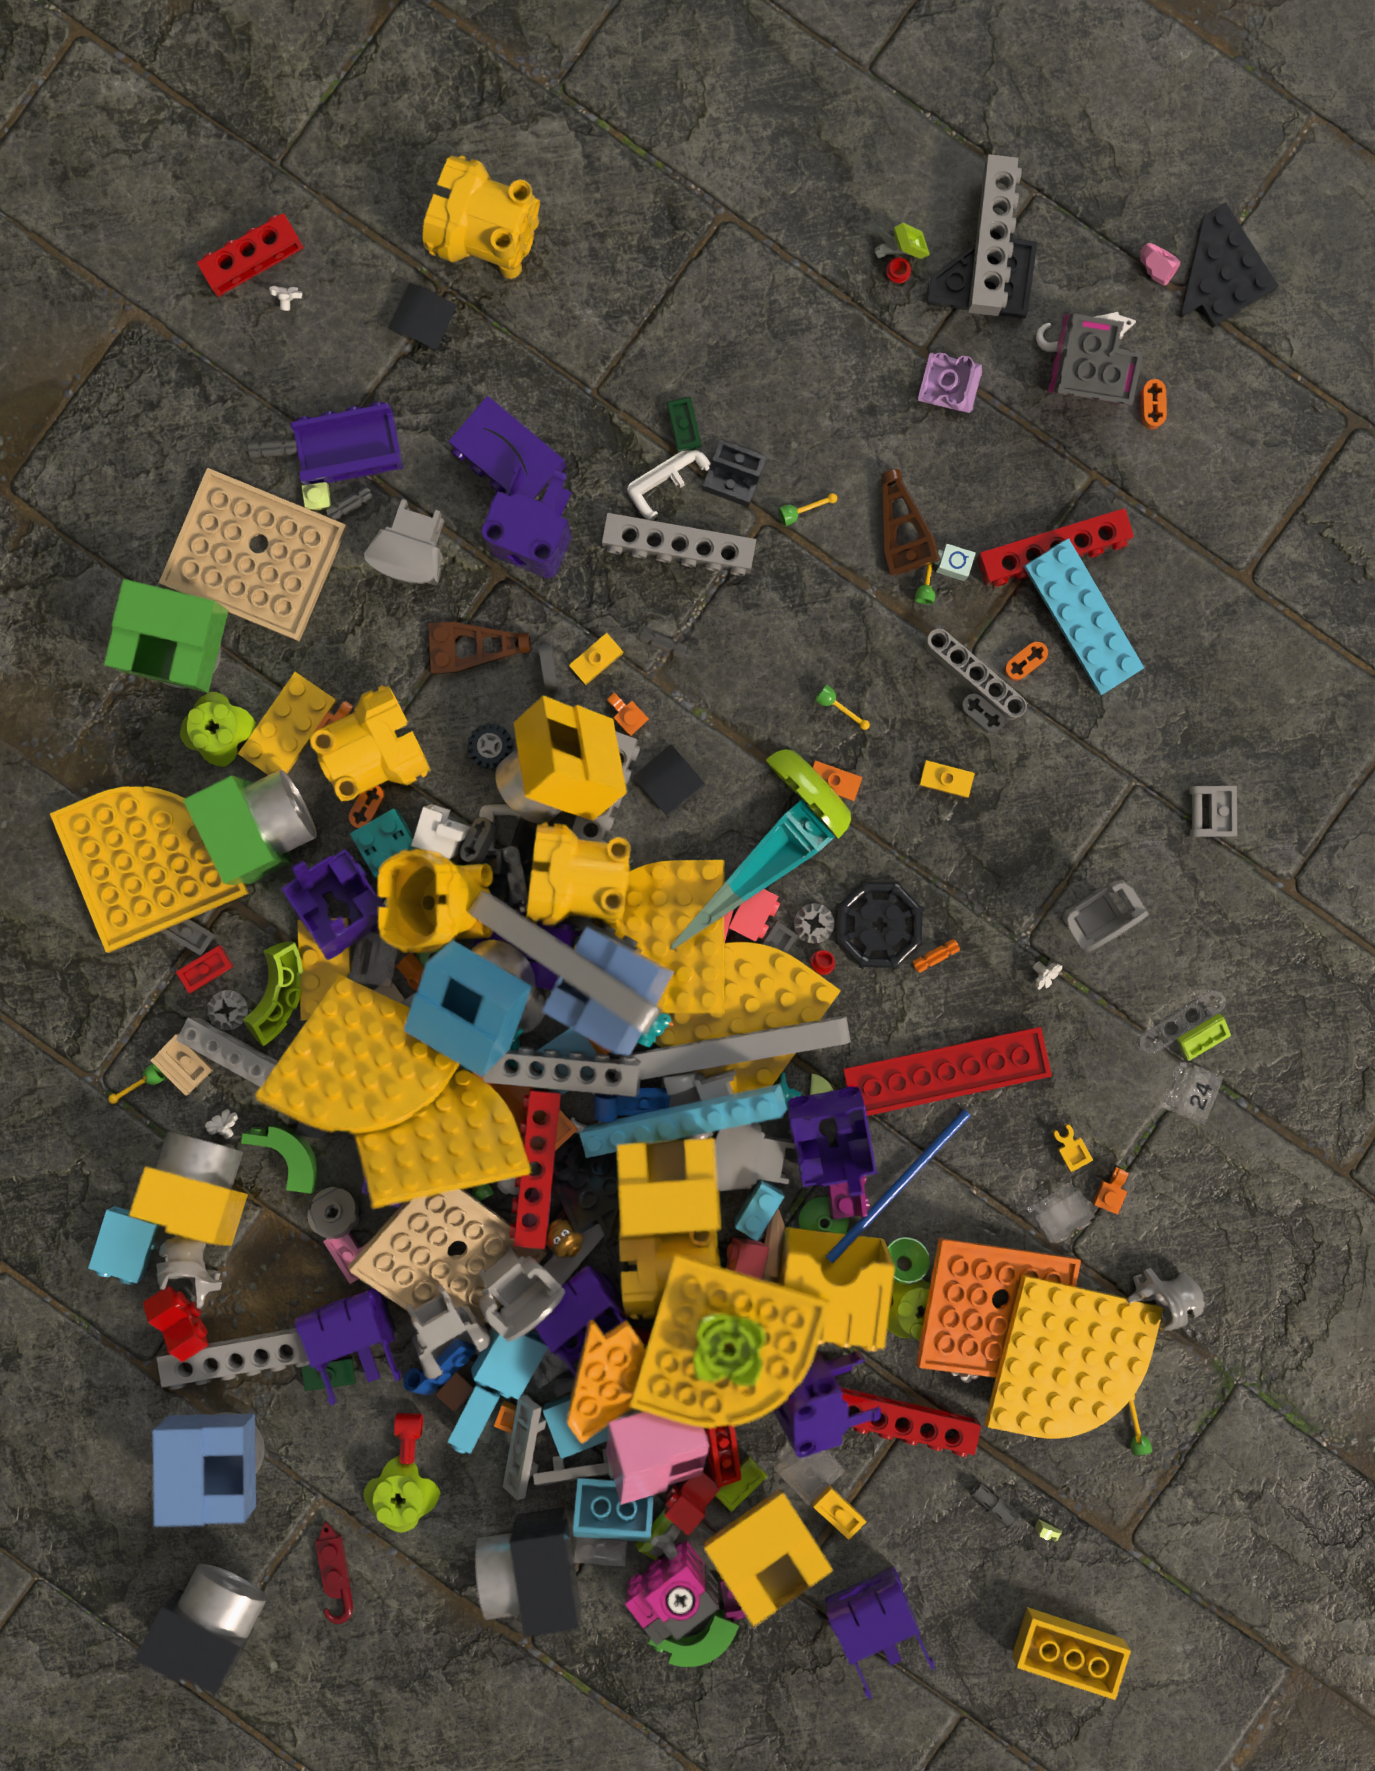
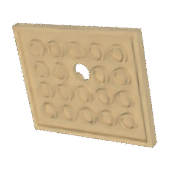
(266, 587)
(411, 1257)

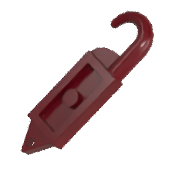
(334, 1571)

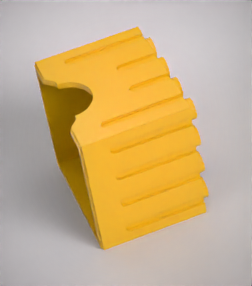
(854, 1284)

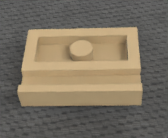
(182, 1065)

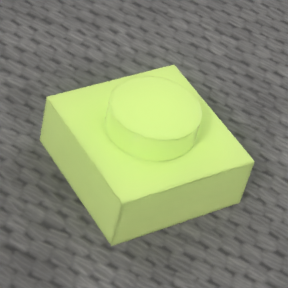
(316, 496)

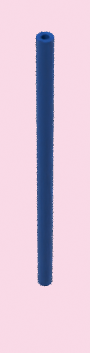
(902, 1181)

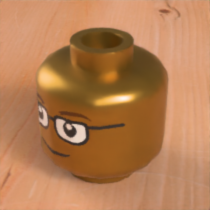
(563, 1239)

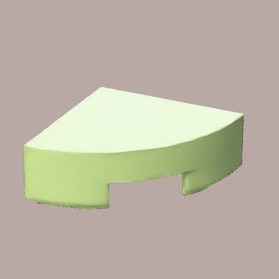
(819, 1085)
(1047, 1531)

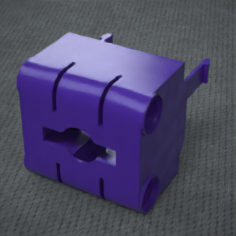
(527, 530)
(347, 883)
(834, 1164)
(586, 1298)
(348, 1327)
(814, 1411)
(873, 1619)

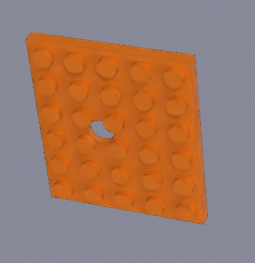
(960, 1323)

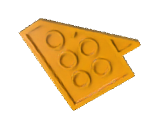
(604, 1379)

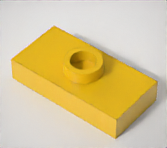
(596, 659)
(946, 779)
(839, 1512)

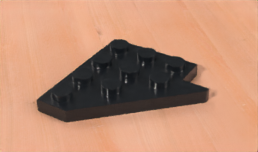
(1224, 270)
(952, 283)
(592, 1194)

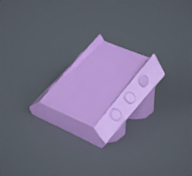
(950, 382)

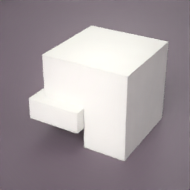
(439, 833)

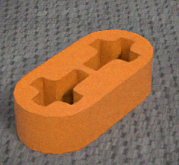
(1159, 403)
(1022, 656)
(372, 808)

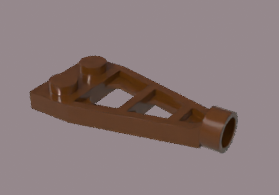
(913, 554)
(443, 646)

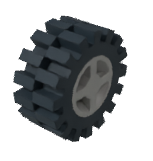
(485, 739)

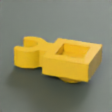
(1073, 1150)

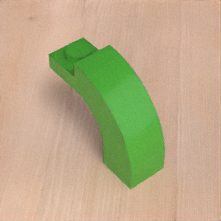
(295, 1150)
(703, 1646)

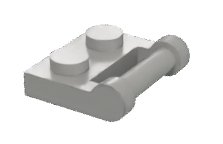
(1221, 811)

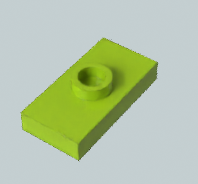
(1203, 1037)
(735, 1493)

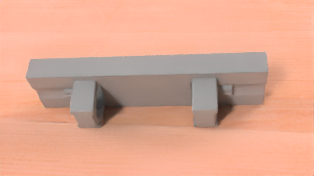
(522, 1445)
(562, 1474)

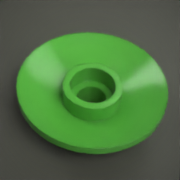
(818, 1209)

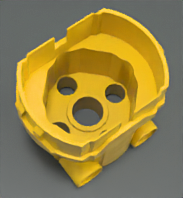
(481, 217)
(364, 749)
(577, 877)
(411, 887)
(654, 1259)

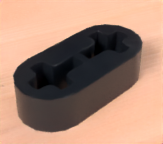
(568, 1156)

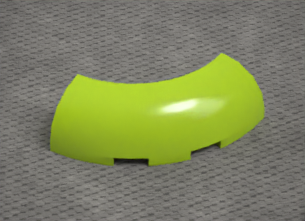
(812, 789)
(280, 995)

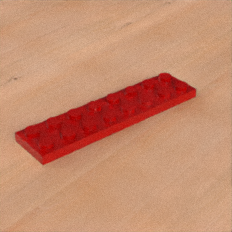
(951, 1071)

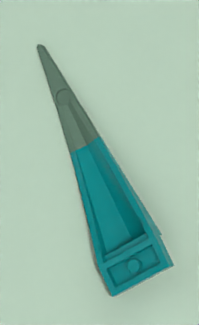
(786, 846)

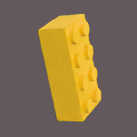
(1071, 1653)

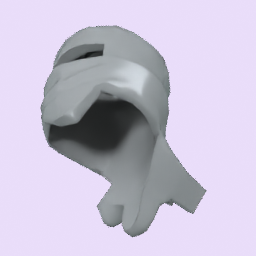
(185, 1261)
(1178, 1297)

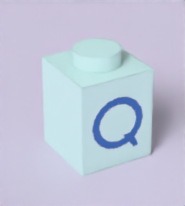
(955, 562)

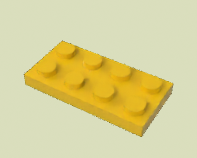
(286, 726)
(318, 971)

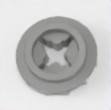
(803, 928)
(232, 999)

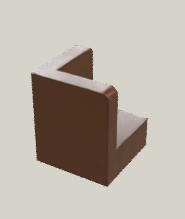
(455, 1391)

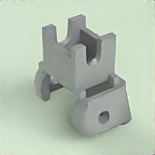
(408, 548)
(1098, 918)
(693, 1087)
(749, 1155)
(521, 1293)
(440, 1325)

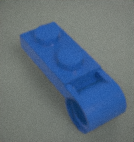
(648, 1100)
(449, 1362)

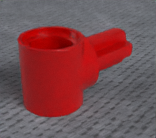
(408, 1428)

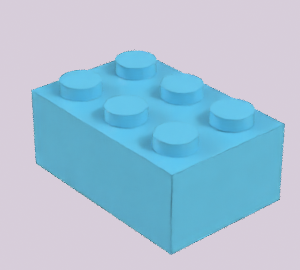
(604, 1517)

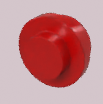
(898, 270)
(822, 962)

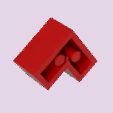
(178, 1321)
(687, 1501)

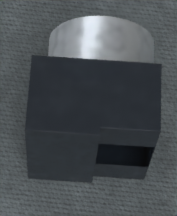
(531, 1574)
(203, 1628)

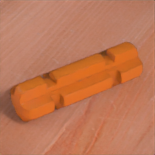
(936, 955)

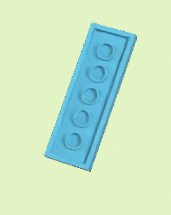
(1083, 616)

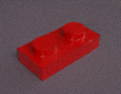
(205, 969)

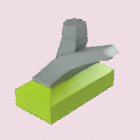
(905, 241)
(662, 1539)

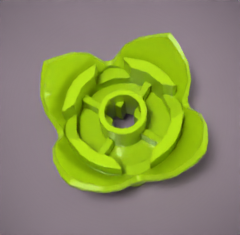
(234, 727)
(902, 1313)
(743, 1363)
(400, 1478)

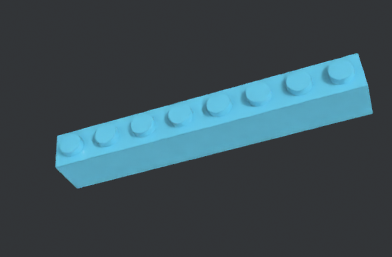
(685, 1120)

